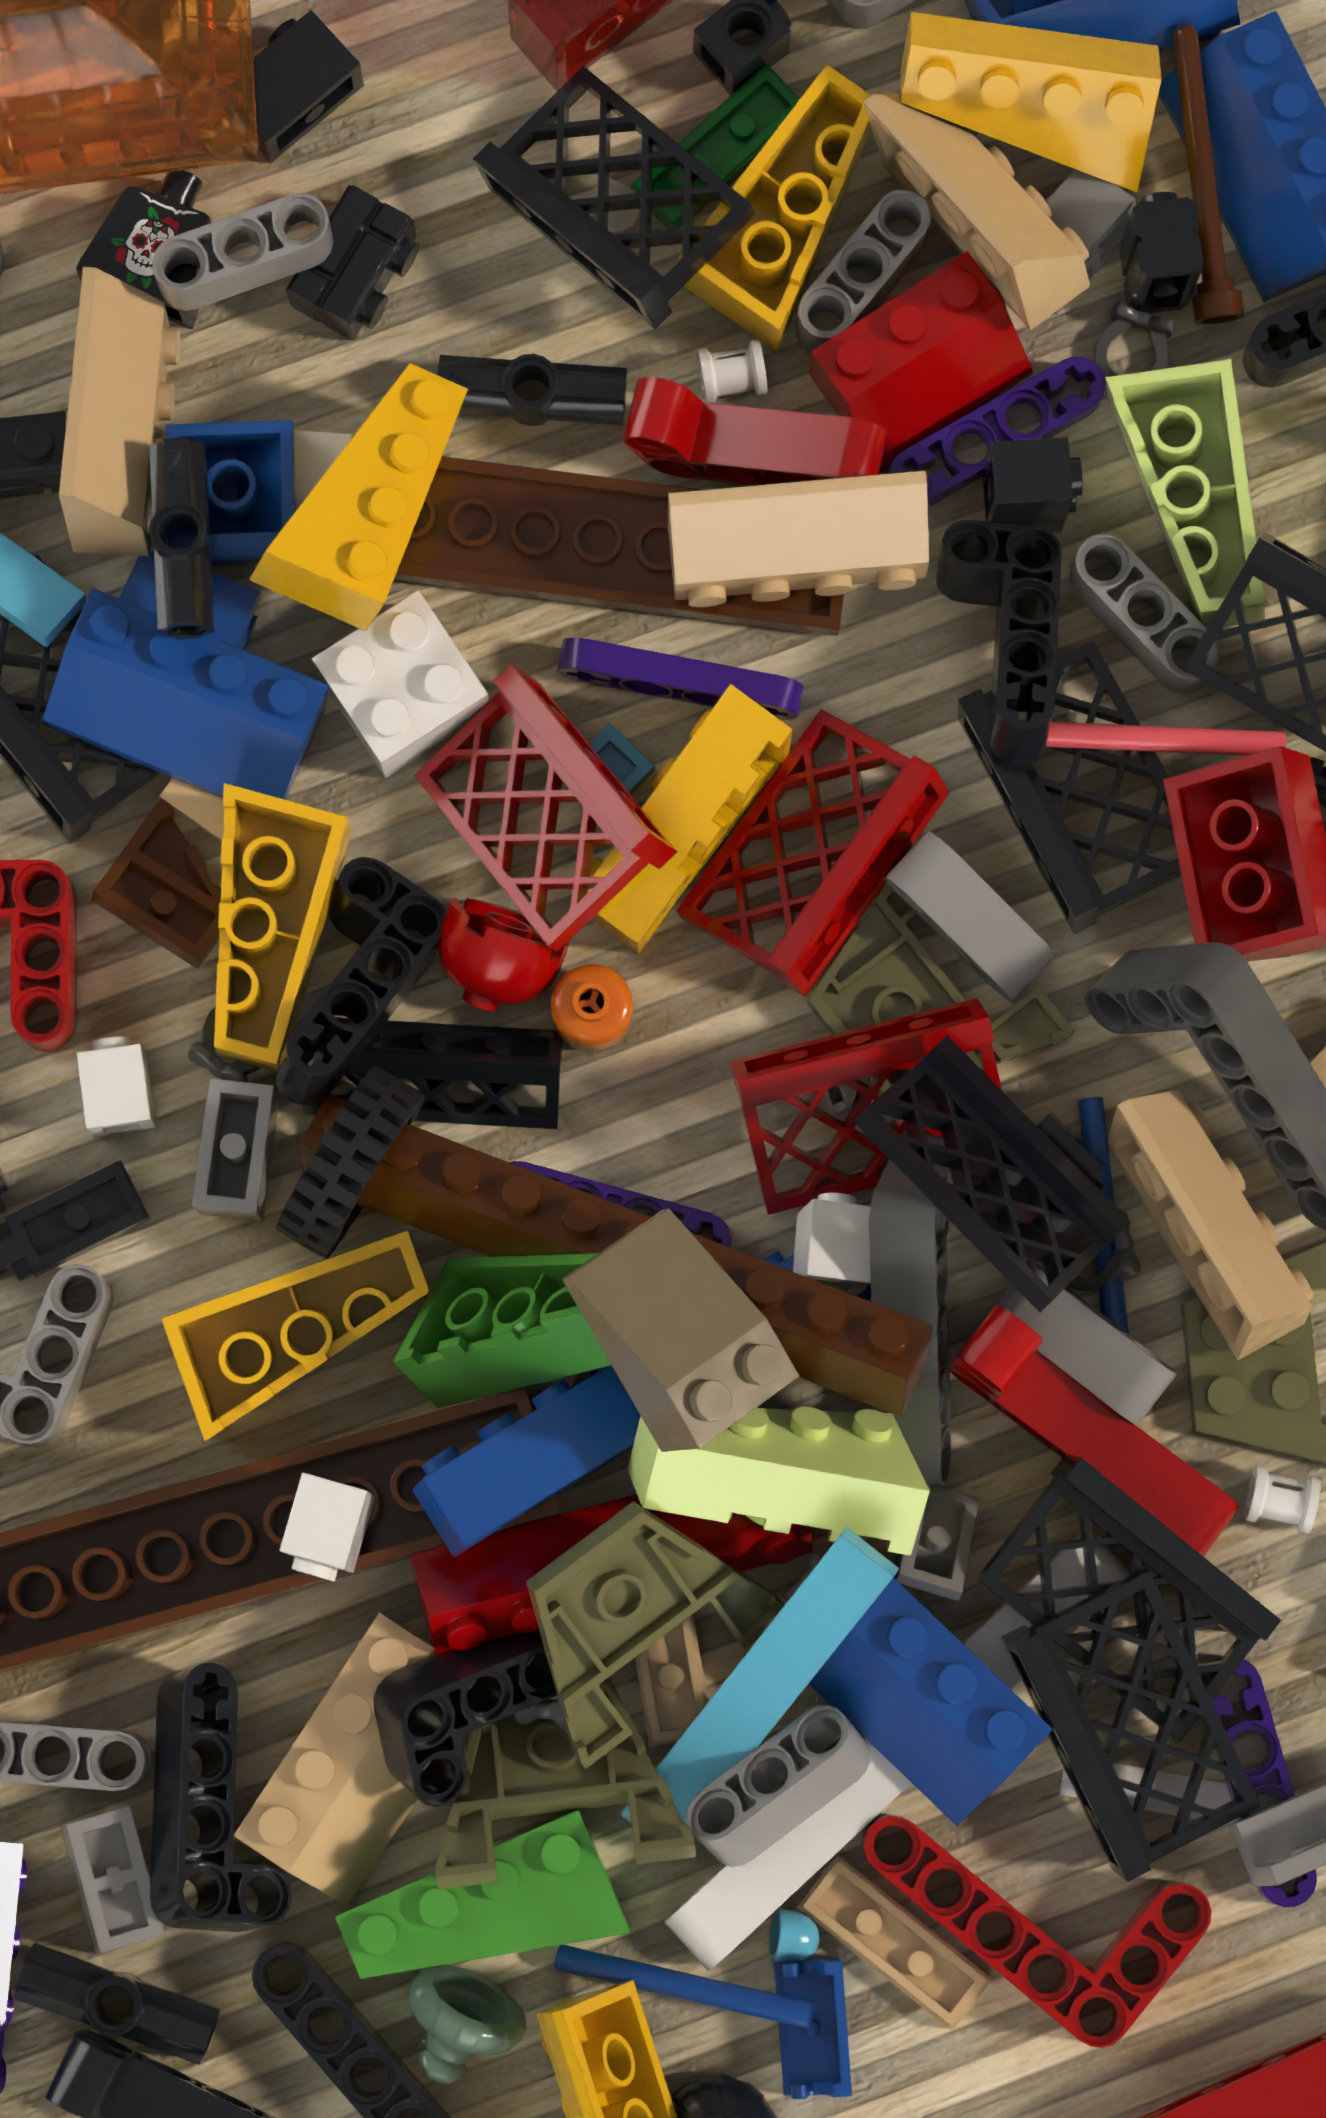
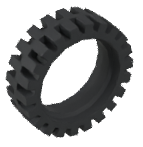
(349, 1154)

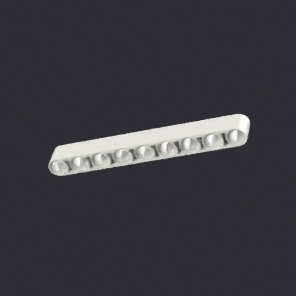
(744, 1896)

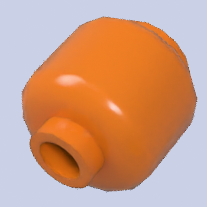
(598, 1029)

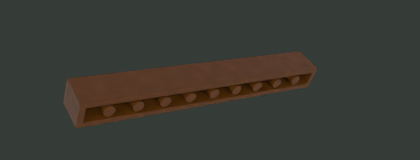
(517, 1212)

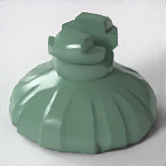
(461, 2018)

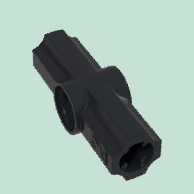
(573, 391)
(183, 574)
(76, 1989)

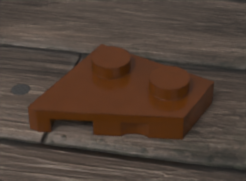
(163, 889)

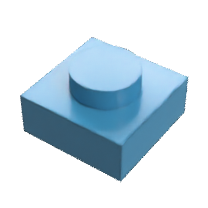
(622, 758)

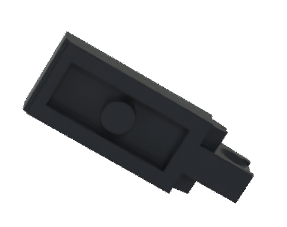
(70, 1222)

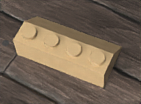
(982, 207)
(115, 415)
(799, 537)
(1208, 1221)
(332, 1795)

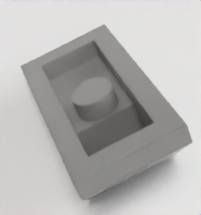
(941, 1544)

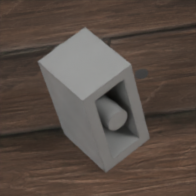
(236, 1149)

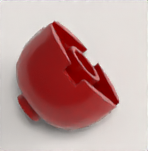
(495, 954)

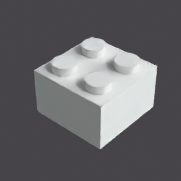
(401, 684)

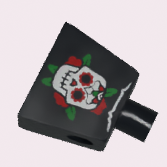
(138, 227)

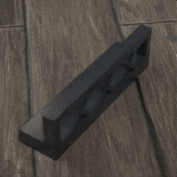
(466, 1054)

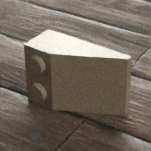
(679, 1333)

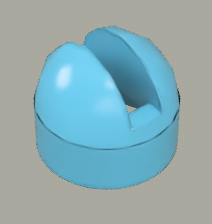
(792, 1937)

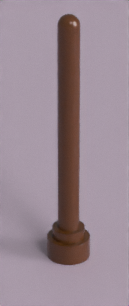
(1217, 295)

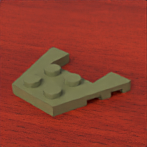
(891, 975)
(1266, 1396)
(617, 1599)
(535, 1772)

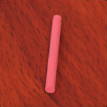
(1163, 738)

